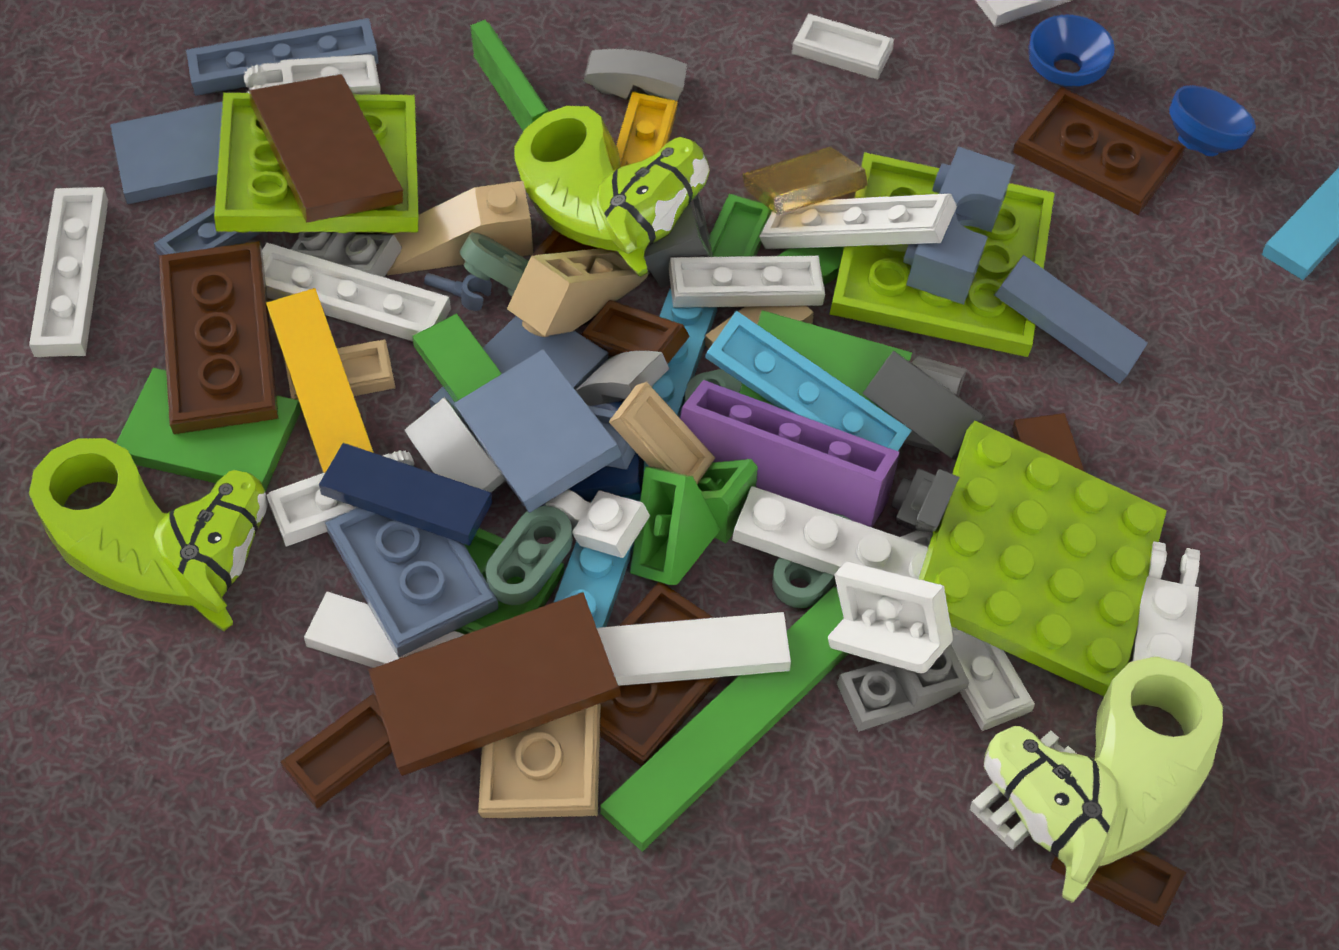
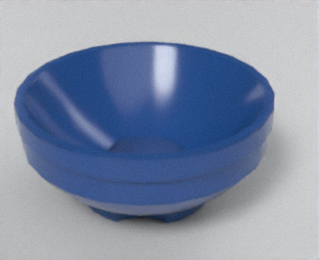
(1075, 40)
(1210, 120)

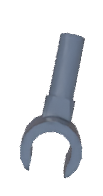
(462, 289)

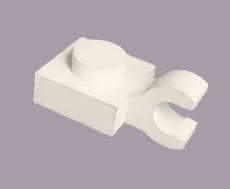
(606, 523)

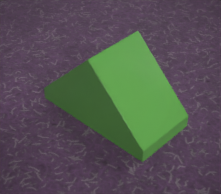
(726, 490)
(677, 527)

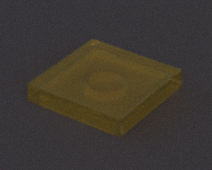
(805, 180)

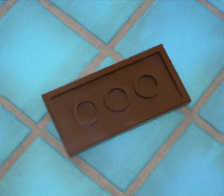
(325, 148)
(217, 338)
(493, 683)

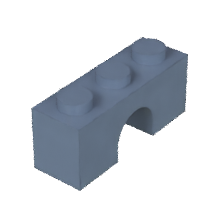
(978, 189)

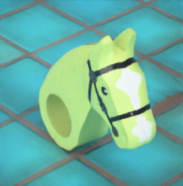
(1134, 786)

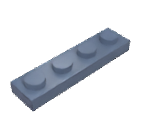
(225, 64)

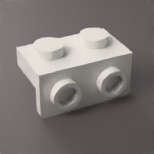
(891, 618)

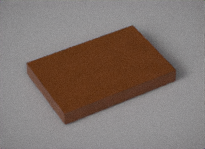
(1099, 150)
(652, 712)

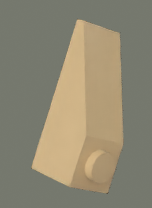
(490, 210)
(569, 289)

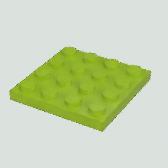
(255, 193)
(875, 279)
(1043, 558)

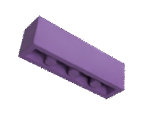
(794, 453)

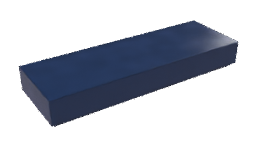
(406, 493)

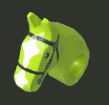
(585, 194)
(135, 547)

